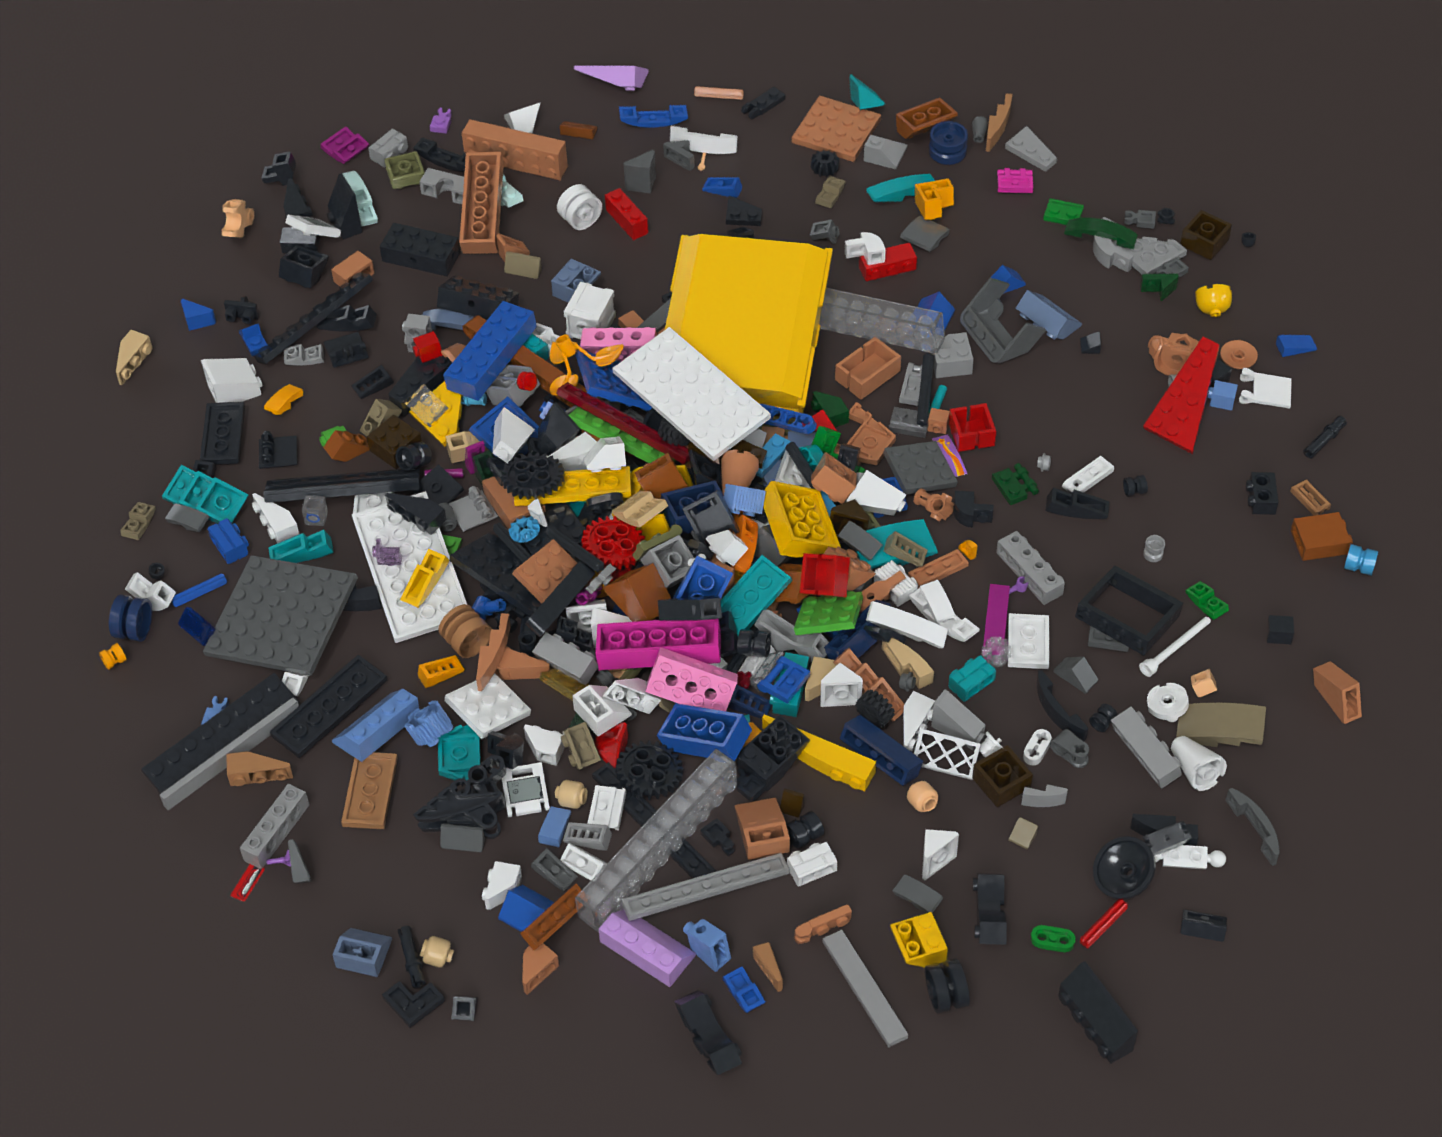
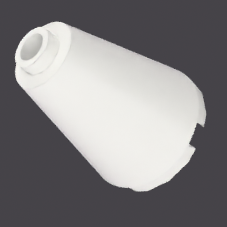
(1198, 763)

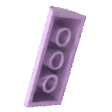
(645, 947)

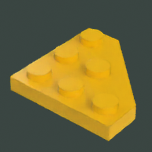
(449, 421)

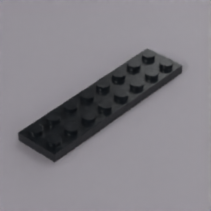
(217, 733)

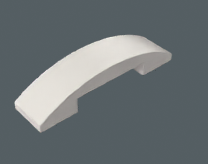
(705, 143)
(957, 628)

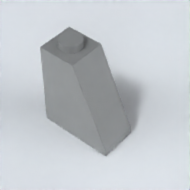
(956, 720)

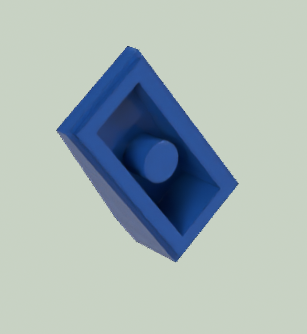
(723, 186)
(1295, 344)

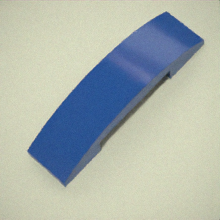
(653, 119)

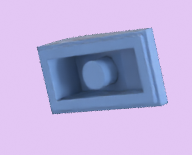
(554, 826)

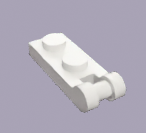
(1089, 475)

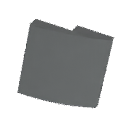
(924, 233)

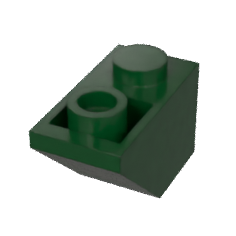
(832, 406)

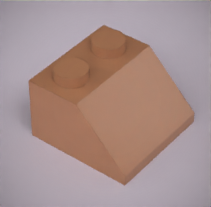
(834, 478)

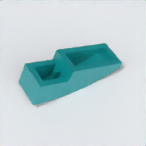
(302, 548)

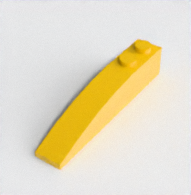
(835, 760)

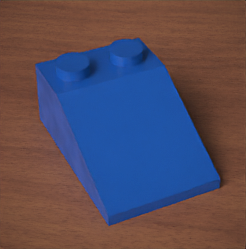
(703, 580)

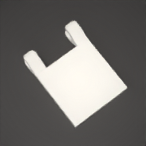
(1266, 389)

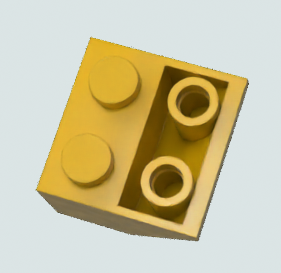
(920, 940)

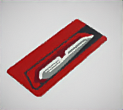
(247, 882)

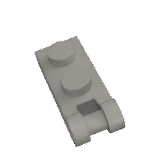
(911, 385)

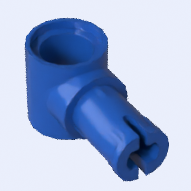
(486, 607)

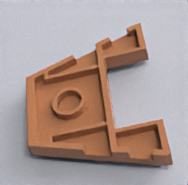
(870, 437)

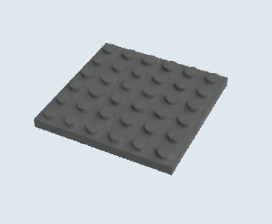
(281, 615)

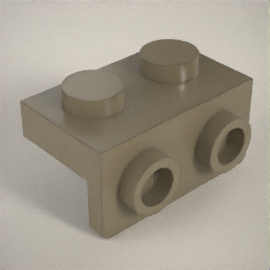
(580, 746)

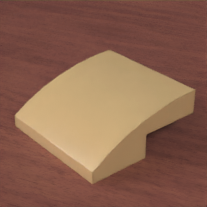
(639, 508)

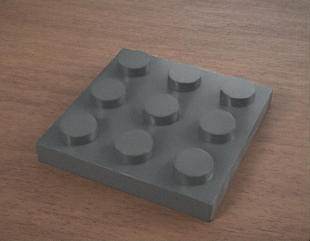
(920, 467)

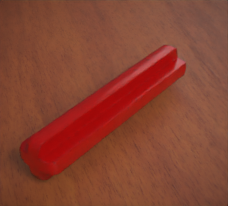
(1103, 923)

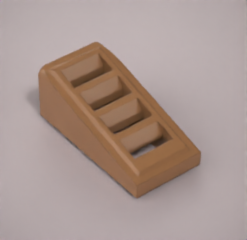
(765, 959)

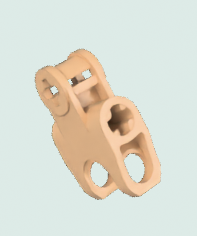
(236, 218)

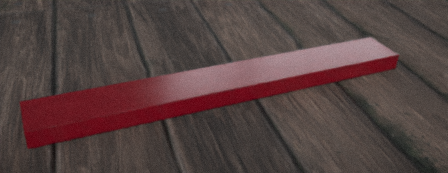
(622, 421)

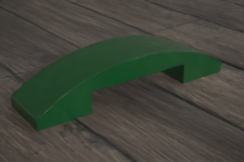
(1102, 228)

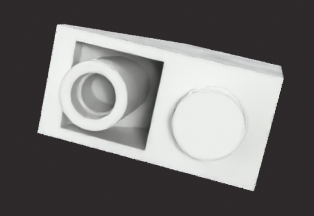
(727, 546)
(544, 744)
(500, 879)

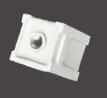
(589, 309)

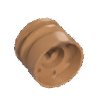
(465, 630)

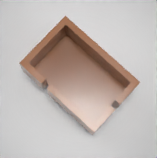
(868, 368)

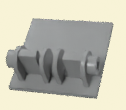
(473, 509)

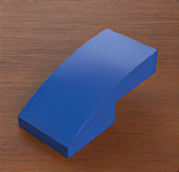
(743, 990)

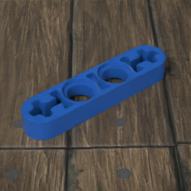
(785, 415)

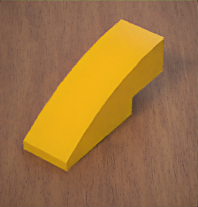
(424, 578)

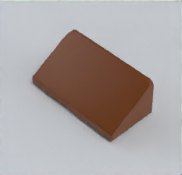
(578, 130)

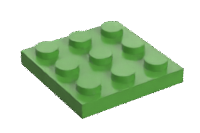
(828, 613)

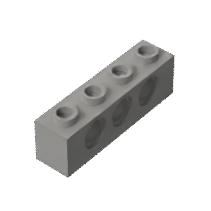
(274, 826)

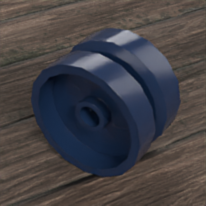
(948, 142)
(130, 618)

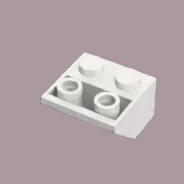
(606, 454)
(597, 710)

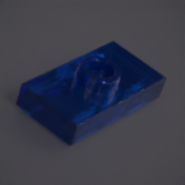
(196, 626)

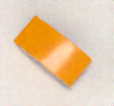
(282, 399)

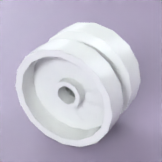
(579, 207)

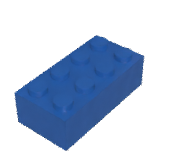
(703, 730)

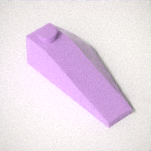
(623, 76)

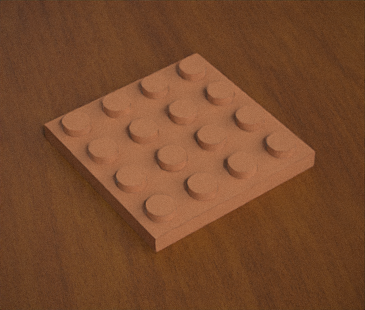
(836, 128)

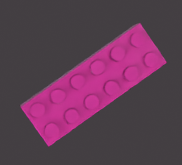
(638, 643)

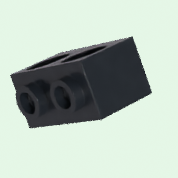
(1263, 493)

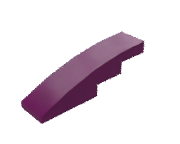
(996, 612)

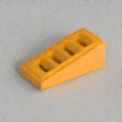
(430, 678)

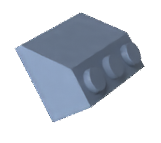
(1047, 315)

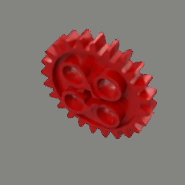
(612, 541)

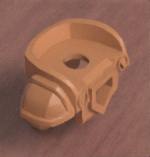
(1169, 353)

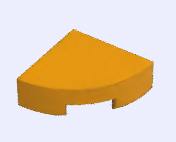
(969, 549)

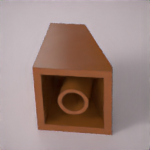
(638, 593)

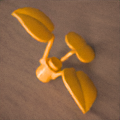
(565, 348)

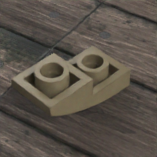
(139, 520)

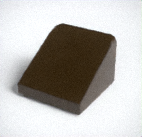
(792, 803)

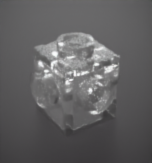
(996, 644)

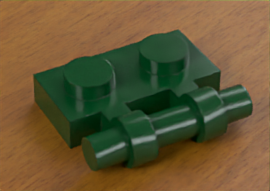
(1011, 488)

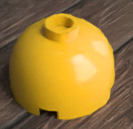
(1214, 300)

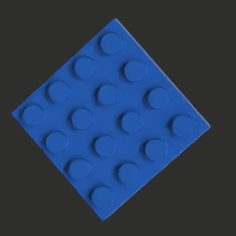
(605, 384)

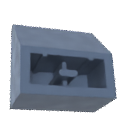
(570, 276)
(361, 951)

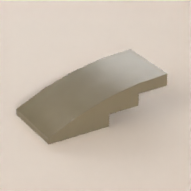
(1223, 723)

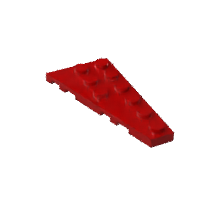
(1182, 405)

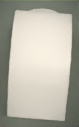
(867, 245)
(158, 593)

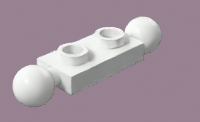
(1191, 857)

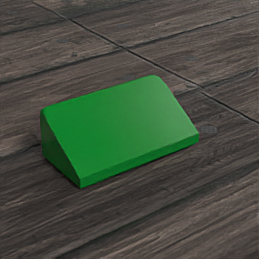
(826, 439)

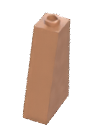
(504, 502)

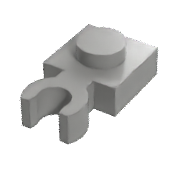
(603, 578)

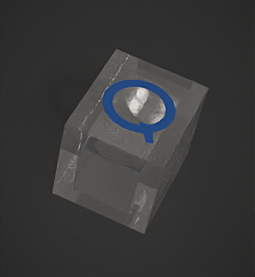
(314, 510)

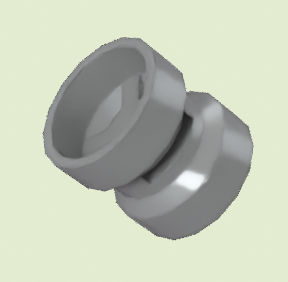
(1154, 548)

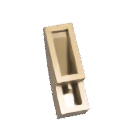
(907, 660)

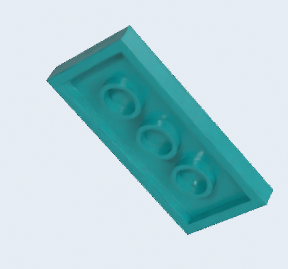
(754, 592)

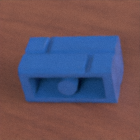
(228, 541)

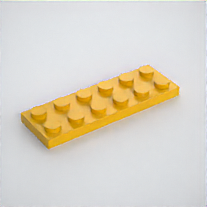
(584, 484)

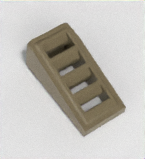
(896, 551)

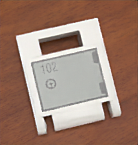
(312, 226)
(525, 792)

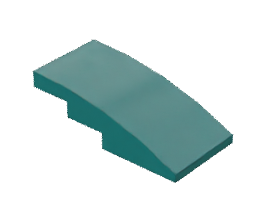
(205, 494)
(914, 530)

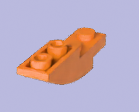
(749, 535)

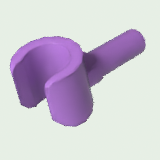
(1019, 586)
(286, 860)

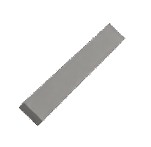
(218, 762)
(705, 886)

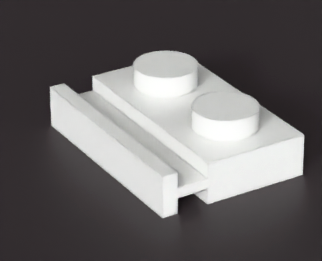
(607, 806)

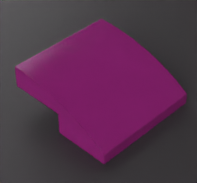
(344, 145)

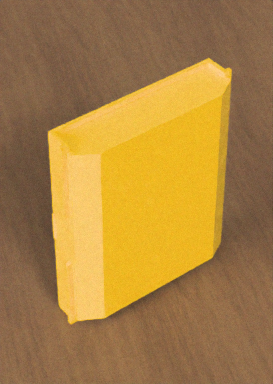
(752, 311)

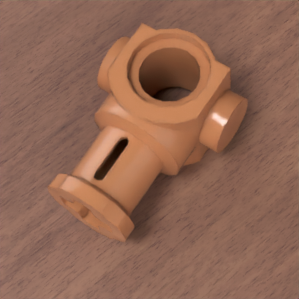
(933, 504)

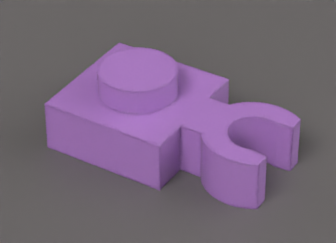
(442, 122)

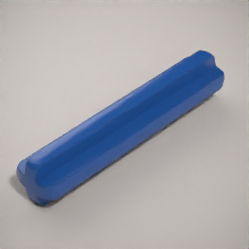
(198, 590)

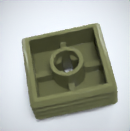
(404, 170)

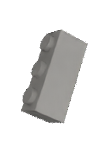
(566, 657)

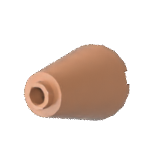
(738, 468)

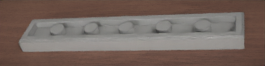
(865, 988)

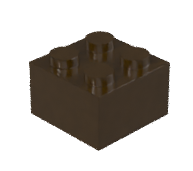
(1205, 234)
(391, 436)
(1002, 776)

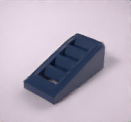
(751, 697)

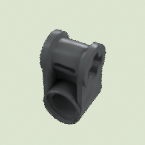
(1071, 747)

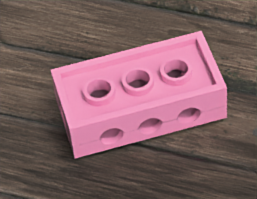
(591, 339)
(687, 670)

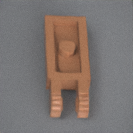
(822, 924)

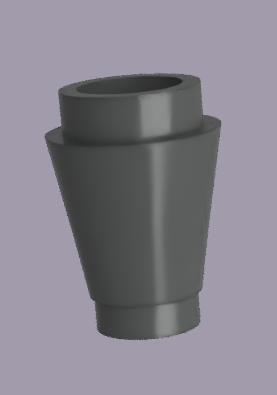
(979, 128)

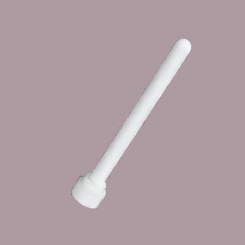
(1149, 666)

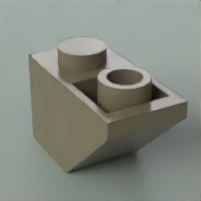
(378, 414)

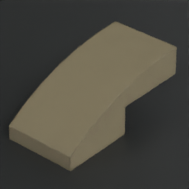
(831, 191)

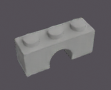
(437, 181)

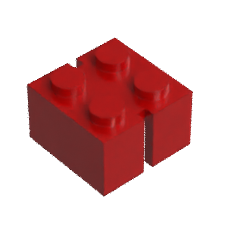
(976, 432)
(824, 575)

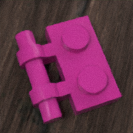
(1015, 181)

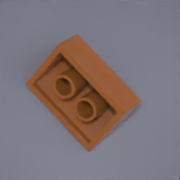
(923, 117)

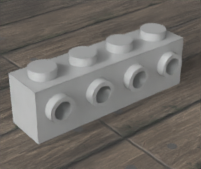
(1028, 563)
(1146, 747)

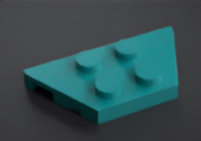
(458, 752)

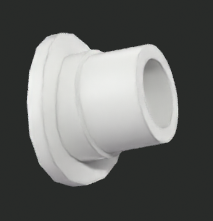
(990, 745)

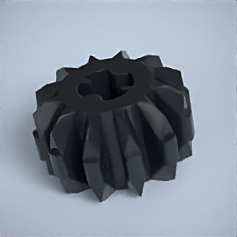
(825, 163)

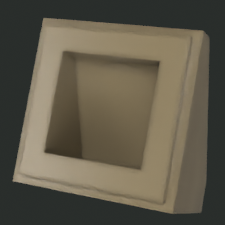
(1023, 833)

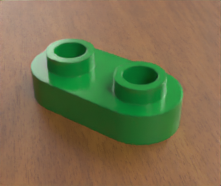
(1053, 937)

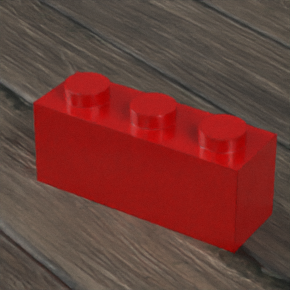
(626, 214)
(897, 260)

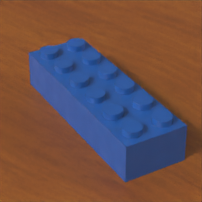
(490, 350)

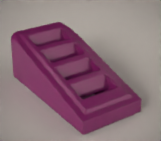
(470, 451)

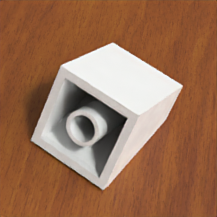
(231, 379)

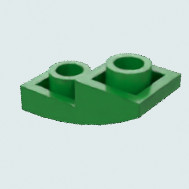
(1204, 598)

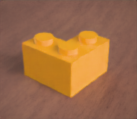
(934, 196)

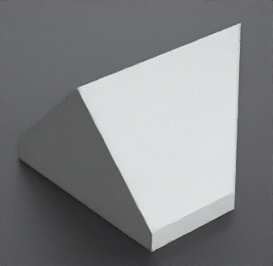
(523, 118)

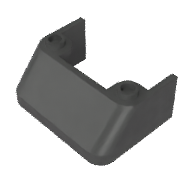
(982, 323)

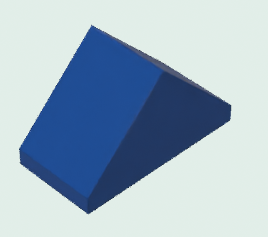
(1010, 276)
(197, 315)

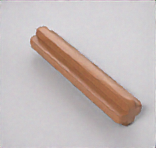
(719, 93)

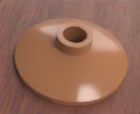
(1238, 354)

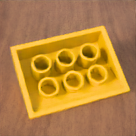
(798, 520)

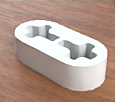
(1040, 748)

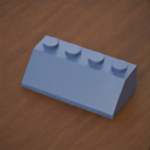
(377, 725)

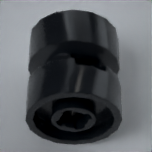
(413, 455)
(756, 643)
(806, 828)

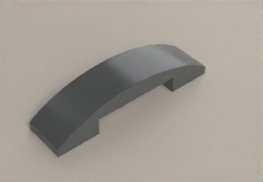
(1241, 805)

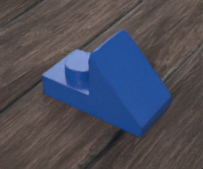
(253, 338)

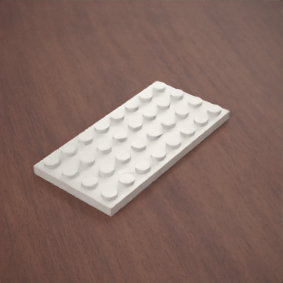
(691, 393)
(404, 619)

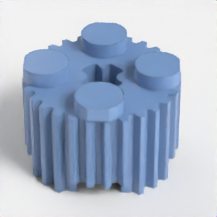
(428, 724)

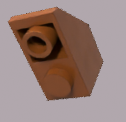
(345, 445)

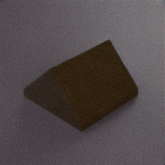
(847, 512)

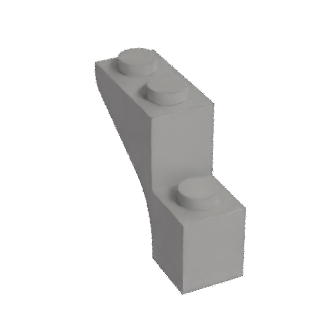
(784, 637)

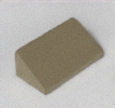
(522, 265)

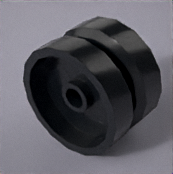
(947, 985)

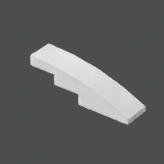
(907, 624)

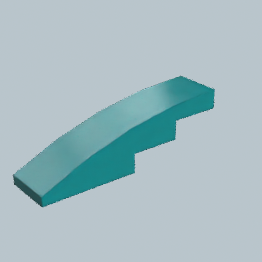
(897, 188)

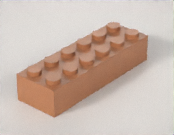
(518, 149)
(481, 202)

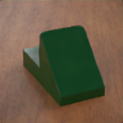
(1161, 283)

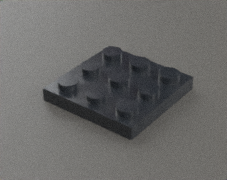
(561, 518)

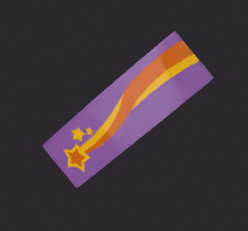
(951, 455)

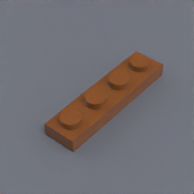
(551, 918)

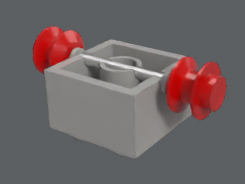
(515, 383)

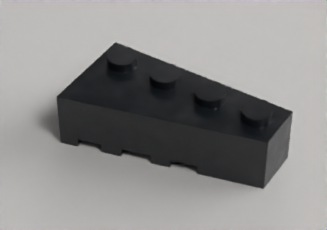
(427, 373)

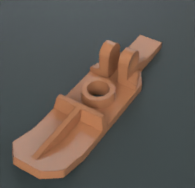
(881, 589)

